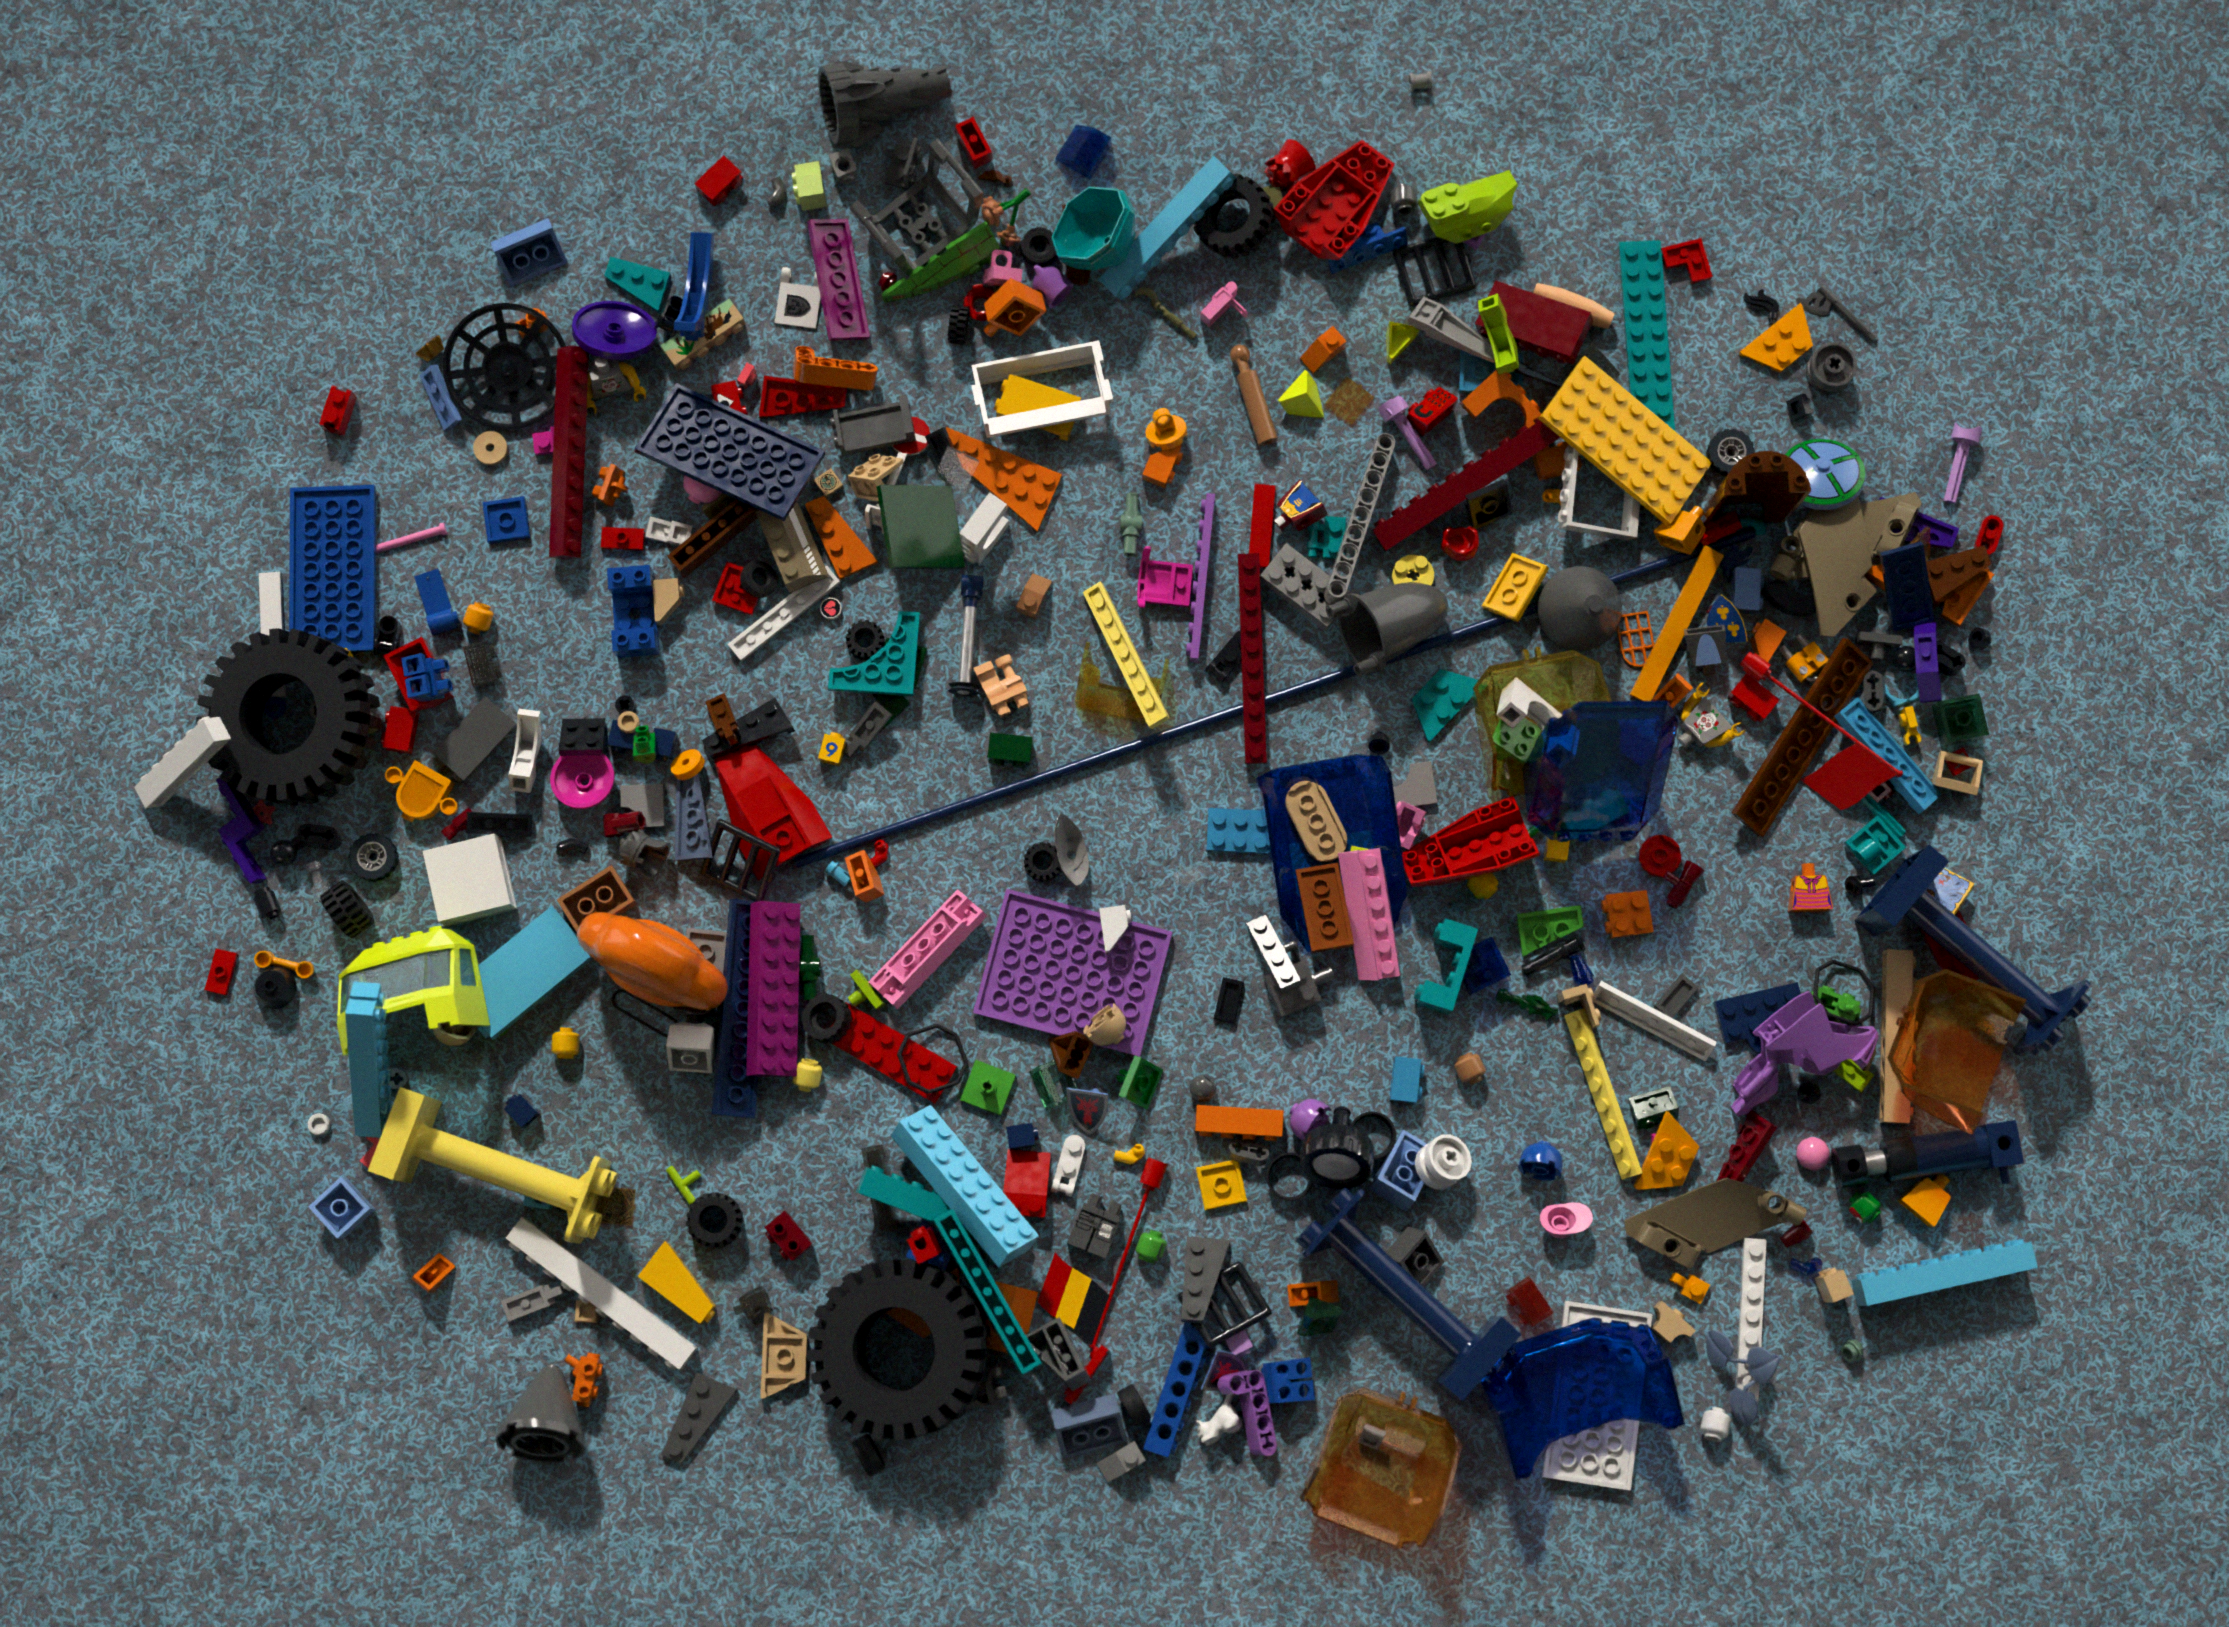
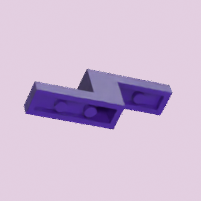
(240, 831)

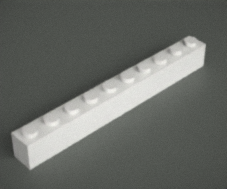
(601, 1293)

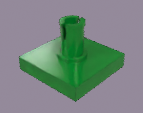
(1139, 1082)

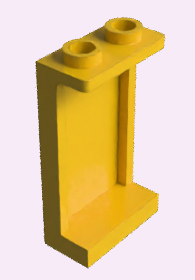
(1025, 395)

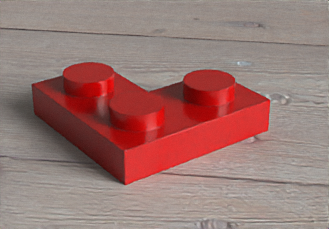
(1689, 254)
(730, 593)

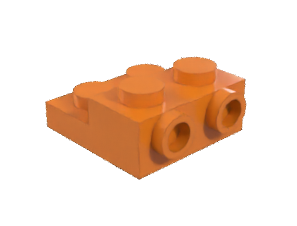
(1627, 914)

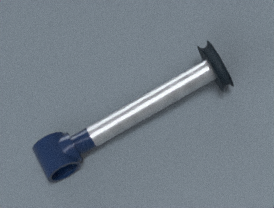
(971, 591)

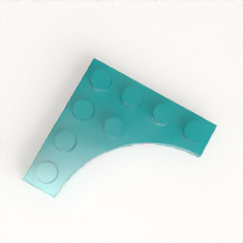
(890, 669)

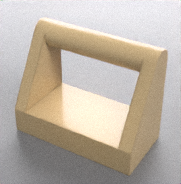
(1971, 788)

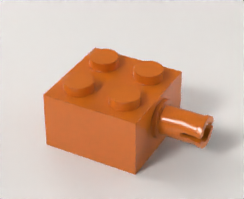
(1013, 308)

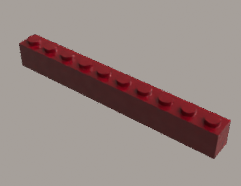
(569, 453)
(1472, 478)

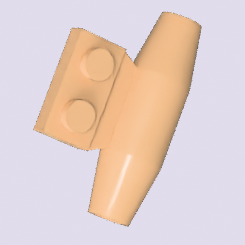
(1601, 316)

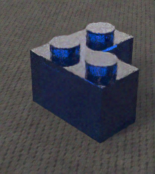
(1490, 970)

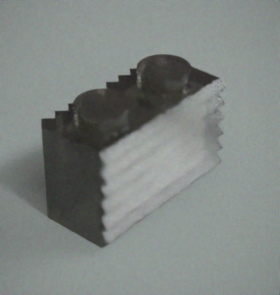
(482, 665)

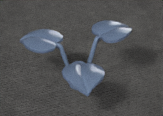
(1761, 1367)

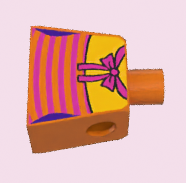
(1809, 892)

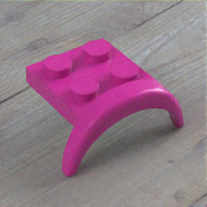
(1163, 582)

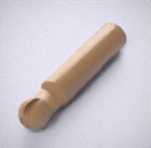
(1253, 397)

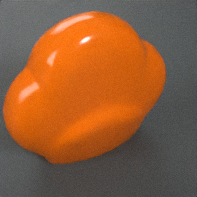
(652, 961)

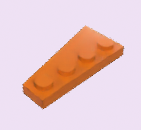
(841, 543)

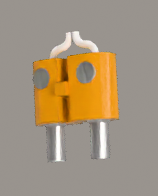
(1805, 662)

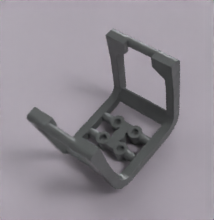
(937, 154)

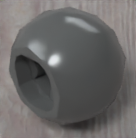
(1202, 1088)

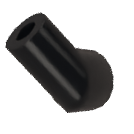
(570, 844)

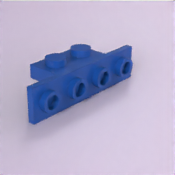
(1368, 246)

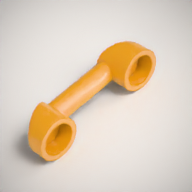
(266, 959)

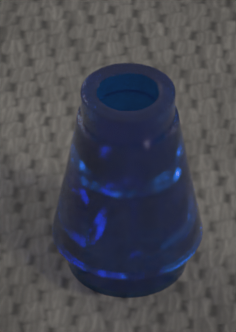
(1580, 970)

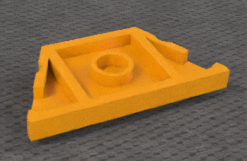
(1781, 342)
(1668, 1156)

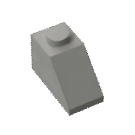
(1121, 1461)

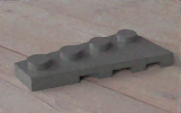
(1202, 1268)
(700, 1408)

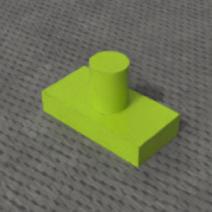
(865, 991)

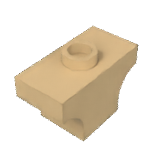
(1670, 1323)

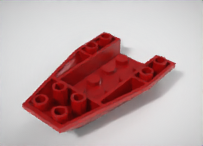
(1335, 201)
(768, 806)
(1471, 846)

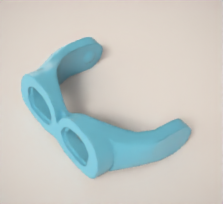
(1896, 702)

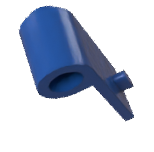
(436, 602)

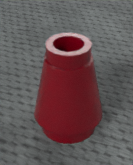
(1796, 1234)

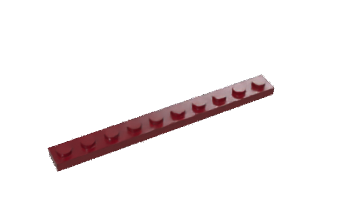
(1252, 658)

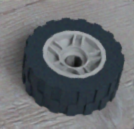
(1719, 445)
(362, 851)

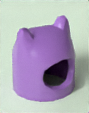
(1052, 285)

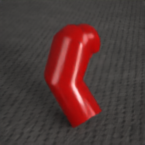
(881, 853)

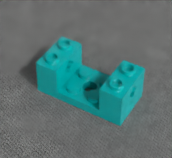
(1456, 937)

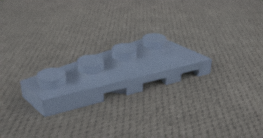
(691, 827)

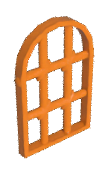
(1643, 646)

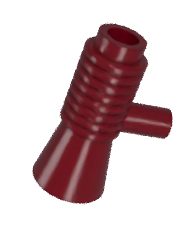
(1682, 885)

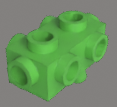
(1840, 1005)

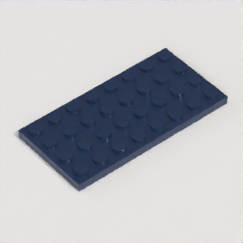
(730, 451)

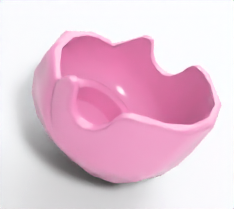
(1813, 1153)

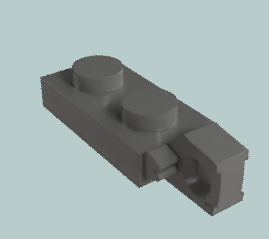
(867, 728)

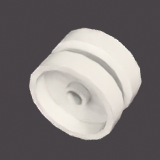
(1443, 1162)

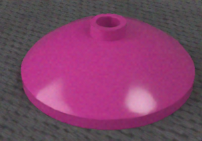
(571, 771)

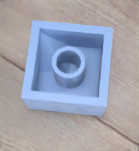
(341, 1208)

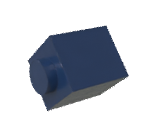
(521, 1110)
(1022, 1135)

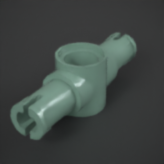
(1131, 524)

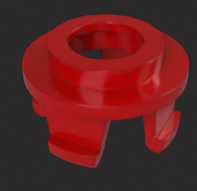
(977, 291)

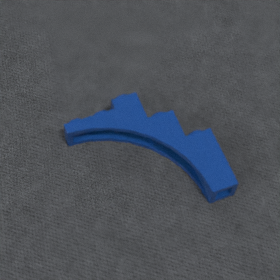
(696, 296)

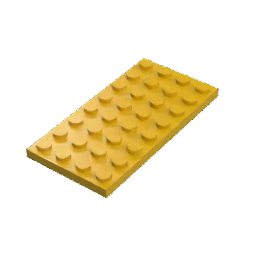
(1625, 440)

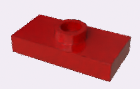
(622, 538)
(221, 971)

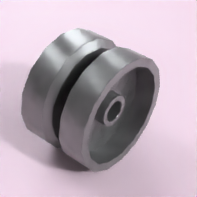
(1831, 368)

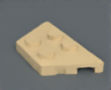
(782, 1356)

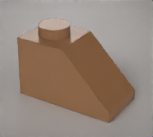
(1033, 596)

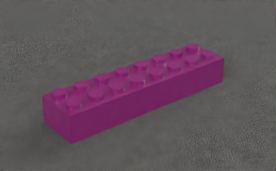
(773, 989)

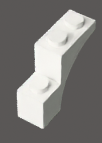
(527, 745)

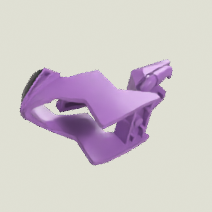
(1802, 1037)

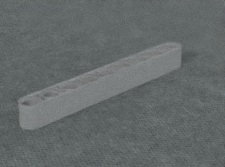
(1363, 510)

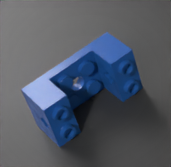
(631, 590)

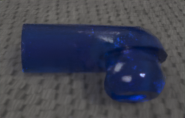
(1808, 1267)

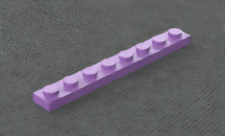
(1199, 586)

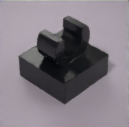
(1799, 407)

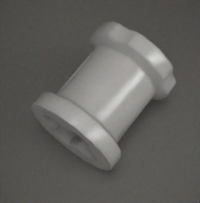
(1419, 81)

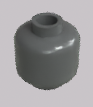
(1403, 199)

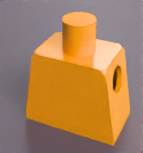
(1683, 531)
(1927, 1199)

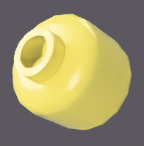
(808, 1075)

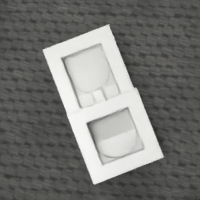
(667, 531)

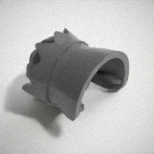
(643, 854)

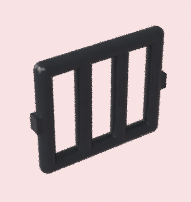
(1451, 289)
(757, 843)
(1247, 1321)

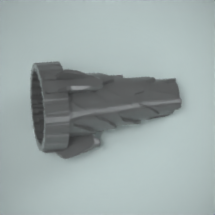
(861, 97)

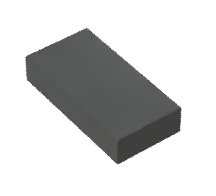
(1676, 996)

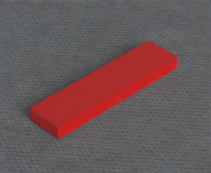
(1262, 522)

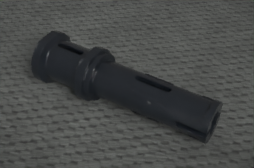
(1562, 951)

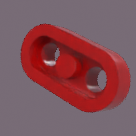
(1987, 536)

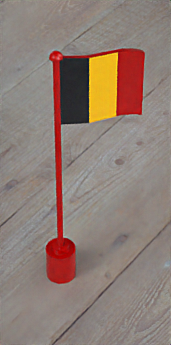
(1077, 1297)

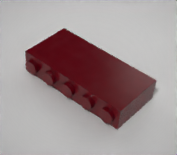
(1541, 323)

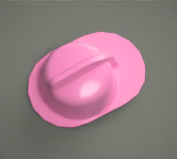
(1565, 1219)

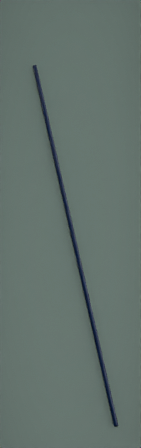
(1224, 714)

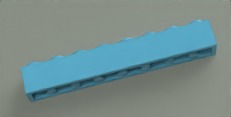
(1168, 227)

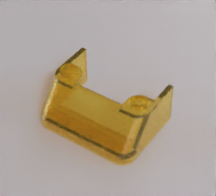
(1108, 699)

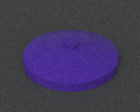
(614, 330)

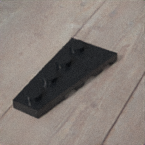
(757, 725)

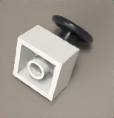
(691, 1042)

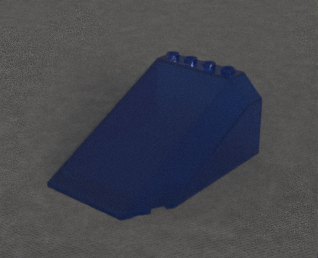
(1600, 770)
(1365, 804)

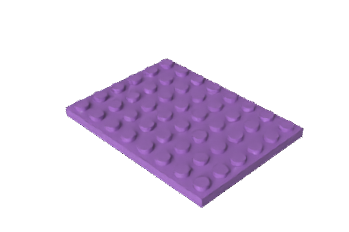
(1054, 974)

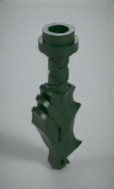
(1532, 1003)

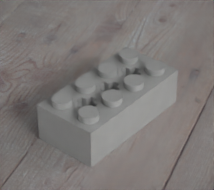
(1291, 588)

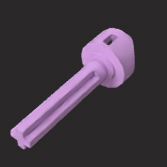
(1394, 410)
(1965, 439)

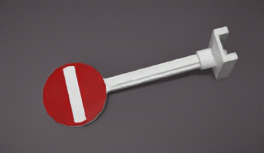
(873, 513)

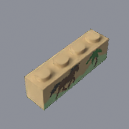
(718, 325)

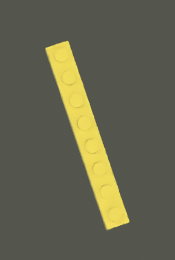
(1126, 655)
(1603, 1094)

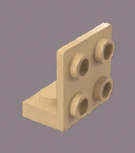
(869, 475)
(1586, 997)

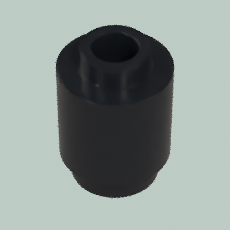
(266, 903)

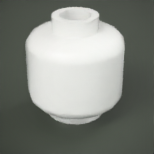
(1715, 1424)

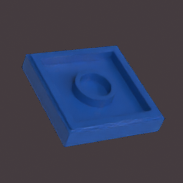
(506, 520)

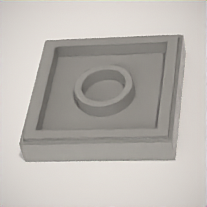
(711, 945)

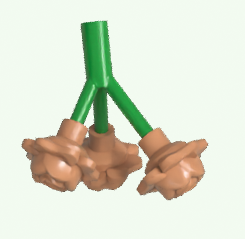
(991, 214)

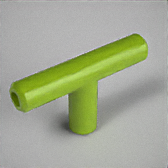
(683, 1183)

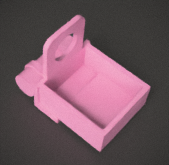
(999, 275)
(1220, 303)

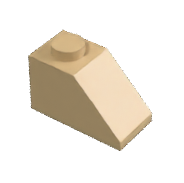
(666, 598)

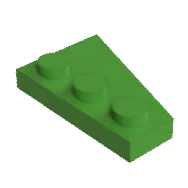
(1545, 926)

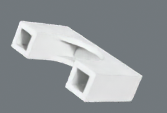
(984, 529)
(1520, 701)

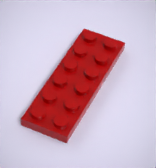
(878, 1047)

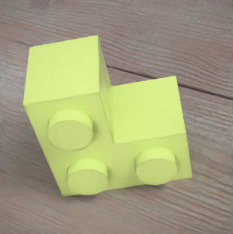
(809, 186)

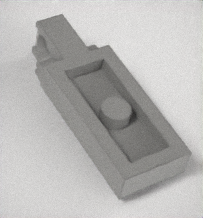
(530, 1301)

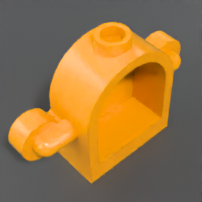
(422, 792)

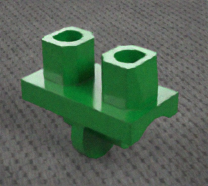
(644, 745)

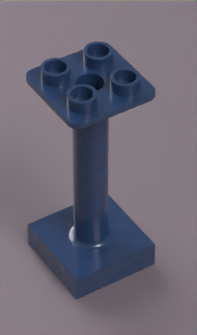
(1907, 896)
(1471, 1352)

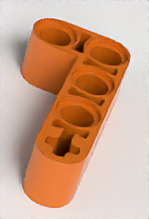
(832, 371)

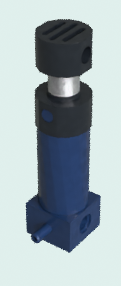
(1930, 1155)

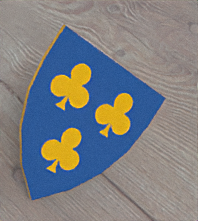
(1726, 613)

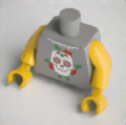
(609, 378)
(1705, 723)

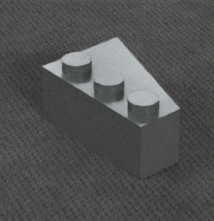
(1059, 1353)

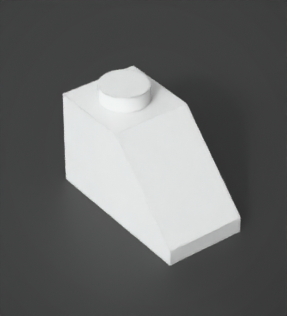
(1114, 925)

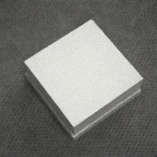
(469, 880)

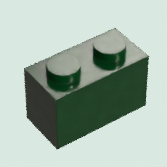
(1010, 749)

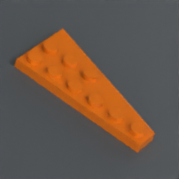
(1014, 480)

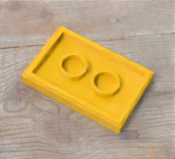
(1515, 587)

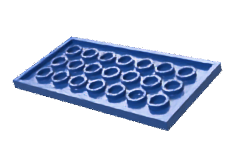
(334, 564)

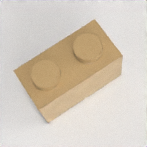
(1833, 1285)

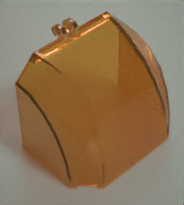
(1952, 1045)
(1389, 1491)

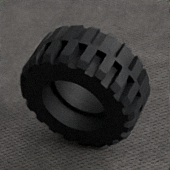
(1251, 233)

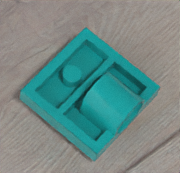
(1874, 845)

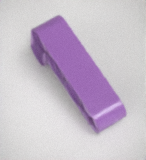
(1258, 1445)

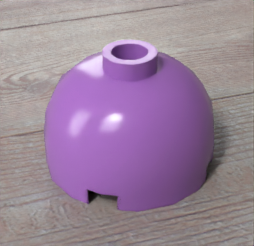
(1307, 1116)

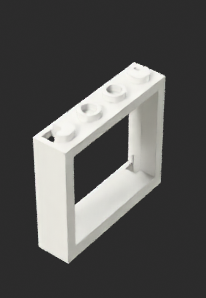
(1630, 506)

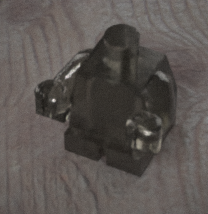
(753, 1304)

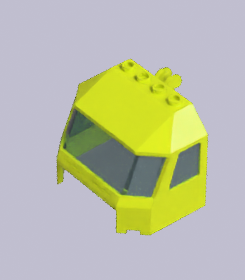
(417, 970)

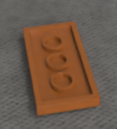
(1324, 907)

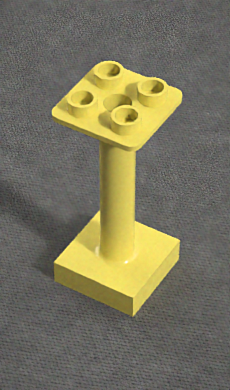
(410, 1137)

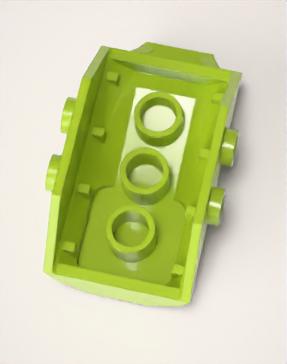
(1469, 209)

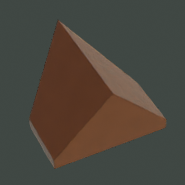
(1071, 1052)

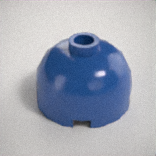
(1542, 1160)

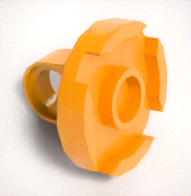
(1165, 430)

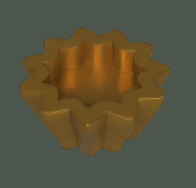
(431, 349)

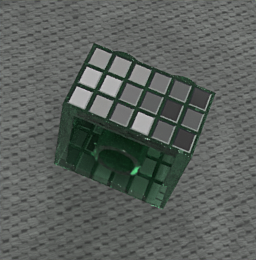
(1960, 720)

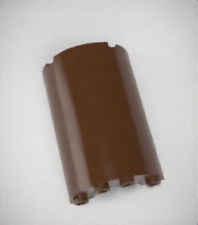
(1763, 479)

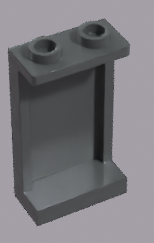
(874, 427)
(474, 740)

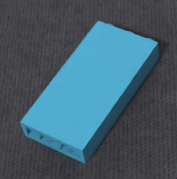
(528, 970)

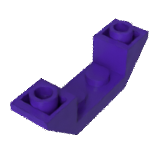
(1927, 662)

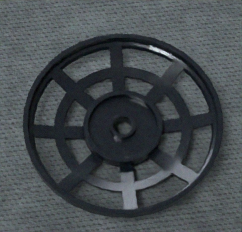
(493, 361)

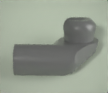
(779, 193)

